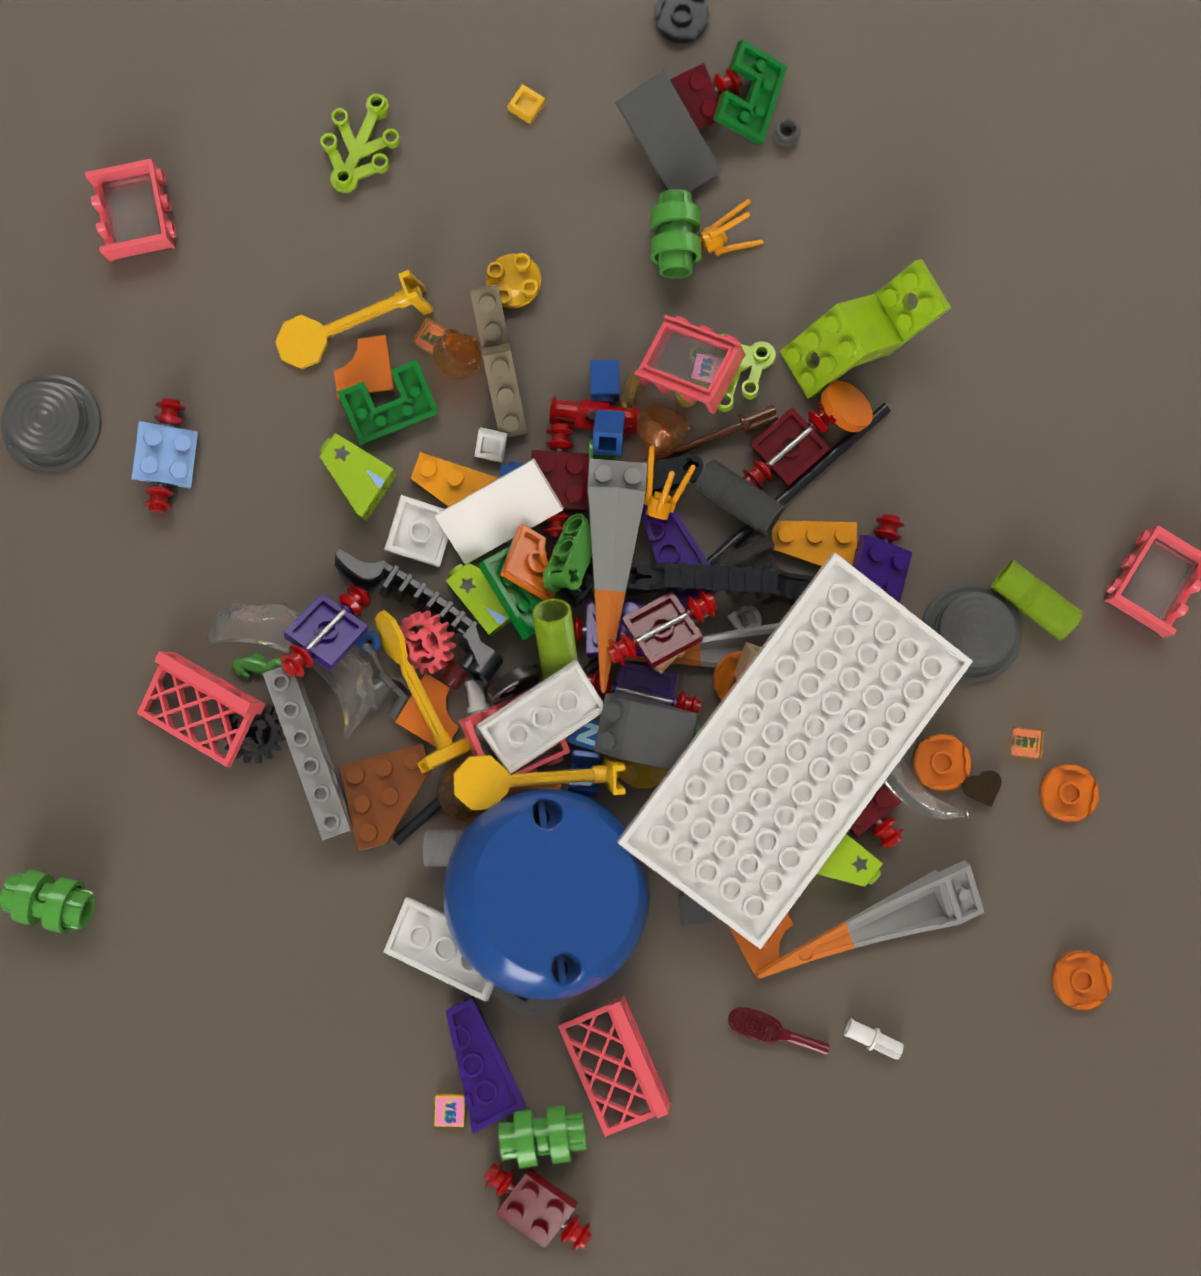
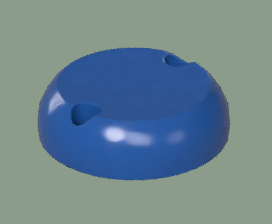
(545, 894)

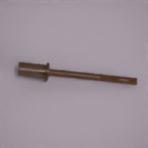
(746, 423)

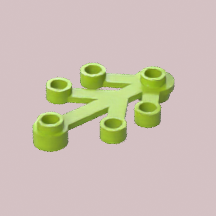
(359, 147)
(750, 360)

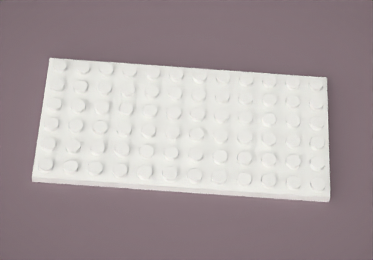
(795, 751)

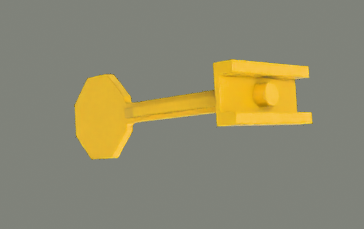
(305, 340)
(395, 647)
(484, 781)

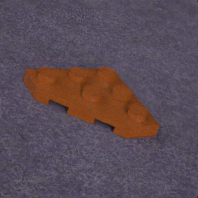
(382, 792)

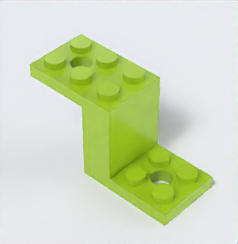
(865, 328)

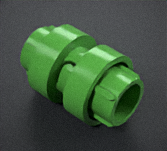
(675, 222)
(37, 897)
(534, 1137)

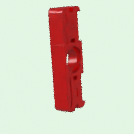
(576, 416)

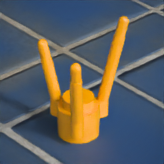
(715, 236)
(660, 505)

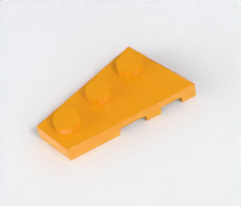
(447, 480)
(815, 540)

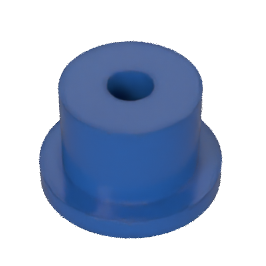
(368, 636)

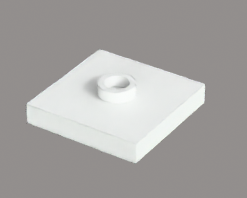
(417, 532)

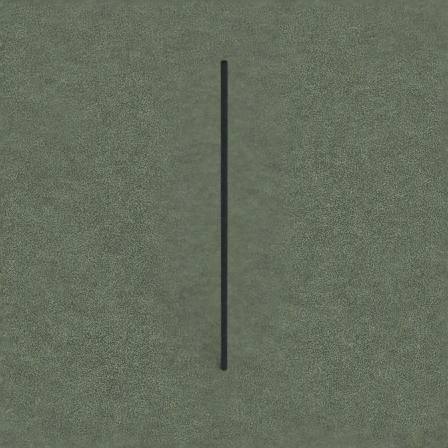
(740, 536)

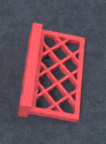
(212, 686)
(639, 1059)

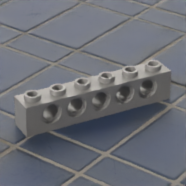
(309, 752)

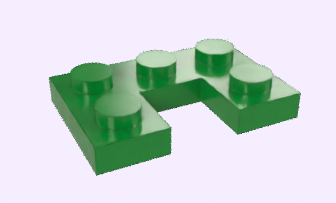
(753, 115)
(374, 422)
(514, 599)

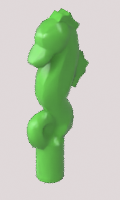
(255, 664)

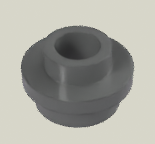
(790, 125)

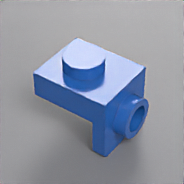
(584, 760)

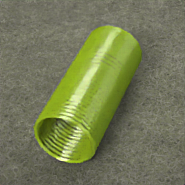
(1044, 607)
(554, 635)

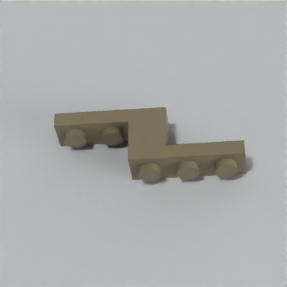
(498, 360)

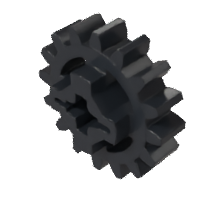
(261, 741)

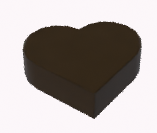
(983, 787)

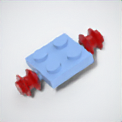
(164, 455)

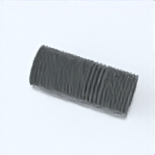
(740, 499)

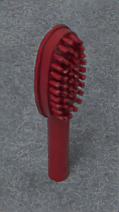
(766, 1028)

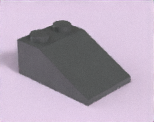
(644, 730)

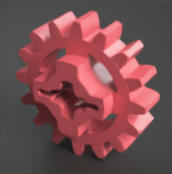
(427, 642)

